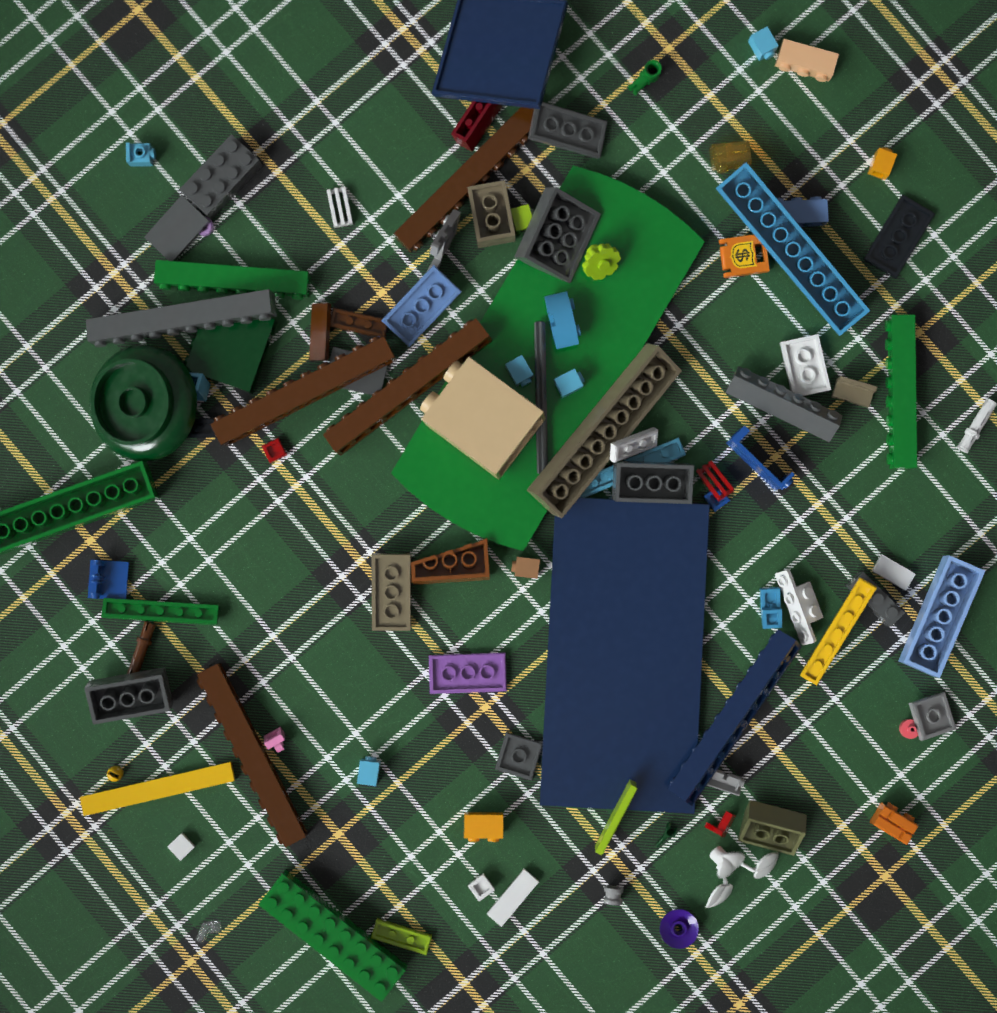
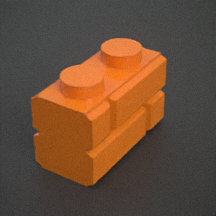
(893, 823)

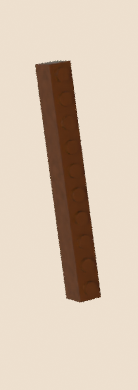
(473, 172)
(406, 387)
(252, 755)

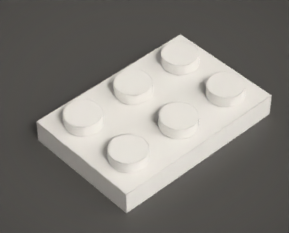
(805, 365)

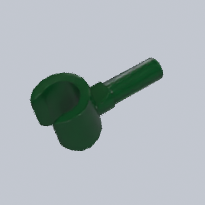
(668, 833)

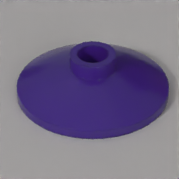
(683, 937)

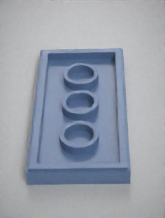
(421, 305)

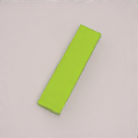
(615, 817)

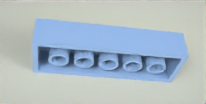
(941, 616)

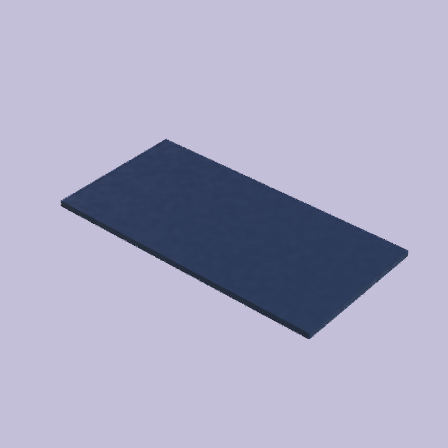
(623, 653)

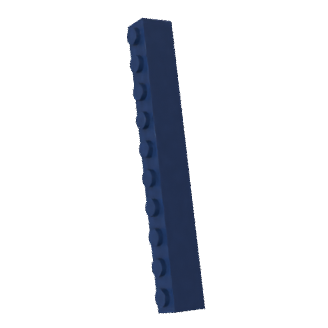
(734, 717)

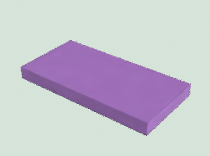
(467, 673)

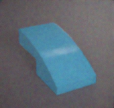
(770, 607)

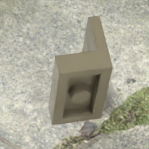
(853, 391)

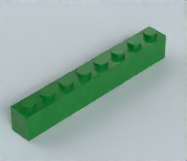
(231, 279)
(901, 392)

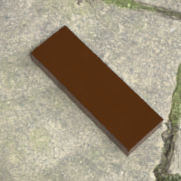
(357, 323)
(320, 332)

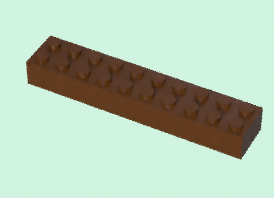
(303, 392)

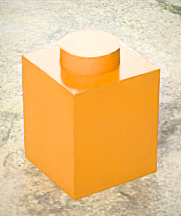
(882, 163)

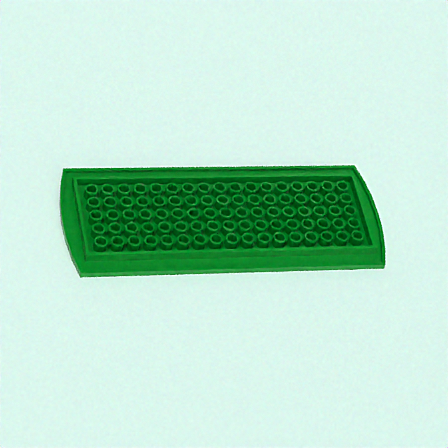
(614, 326)

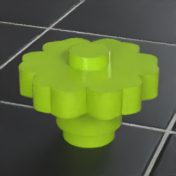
(601, 261)

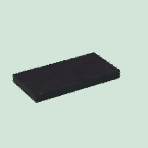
(898, 236)

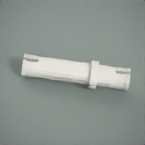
(972, 433)

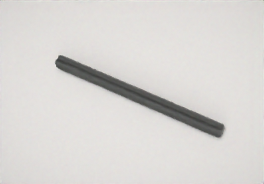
(541, 393)

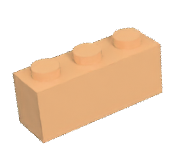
(806, 60)

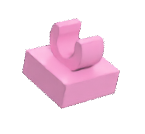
(275, 739)

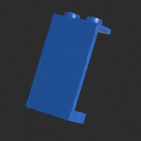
(755, 464)

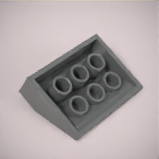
(557, 234)

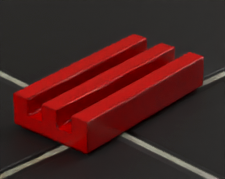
(705, 468)

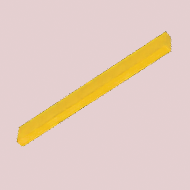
(157, 788)

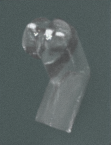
(206, 928)

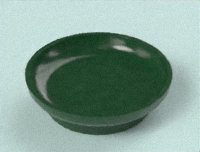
(143, 403)

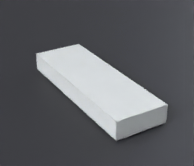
(633, 444)
(512, 897)

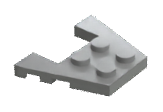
(444, 238)

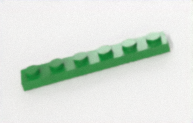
(160, 611)

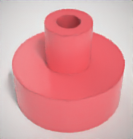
(905, 729)

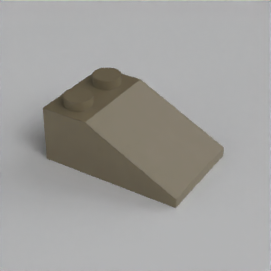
(491, 214)

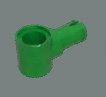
(645, 77)

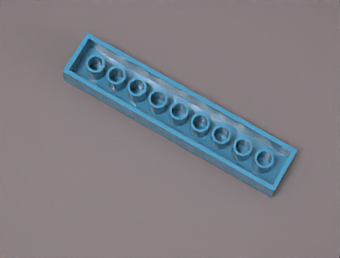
(792, 249)

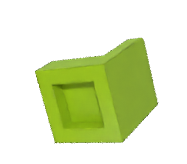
(521, 217)

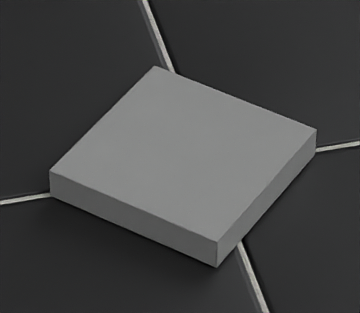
(932, 716)

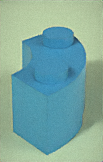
(561, 320)

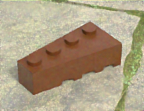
(455, 565)

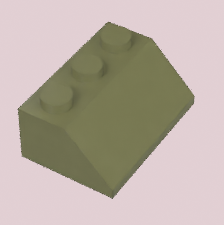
(772, 827)

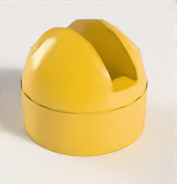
(116, 770)

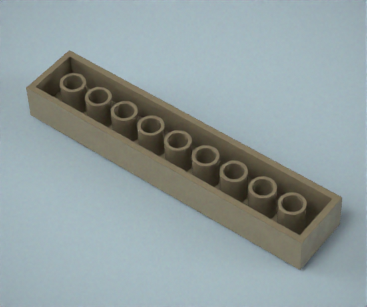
(609, 421)

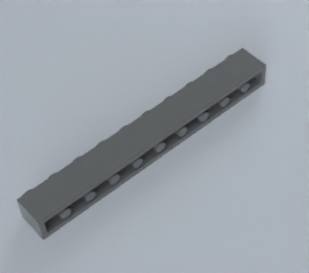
(181, 318)

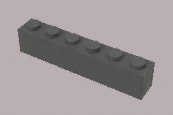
(784, 404)

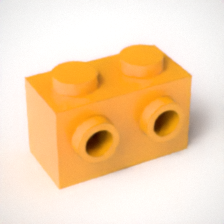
(483, 825)

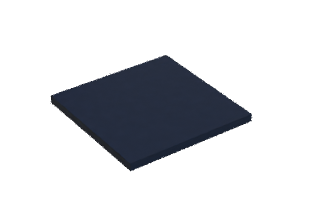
(500, 51)

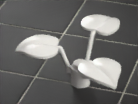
(728, 863)

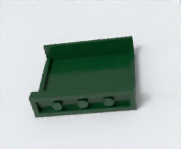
(232, 353)

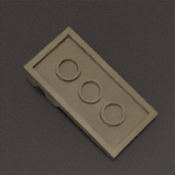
(391, 592)

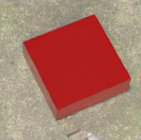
(274, 450)

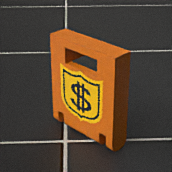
(741, 256)

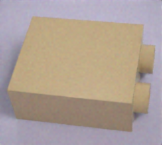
(482, 416)

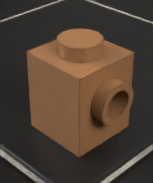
(526, 567)

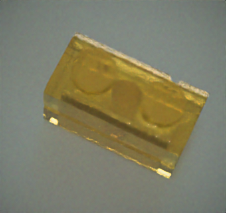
(729, 156)

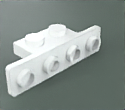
(801, 605)

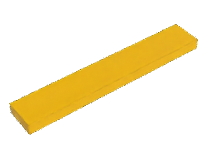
(838, 631)

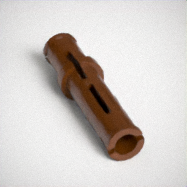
(142, 647)

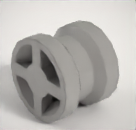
(613, 895)

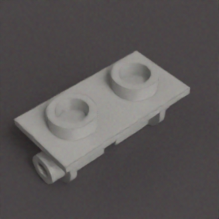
(728, 783)

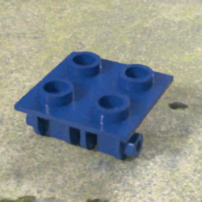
(108, 579)

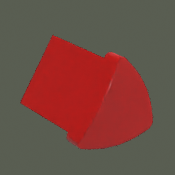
(723, 826)

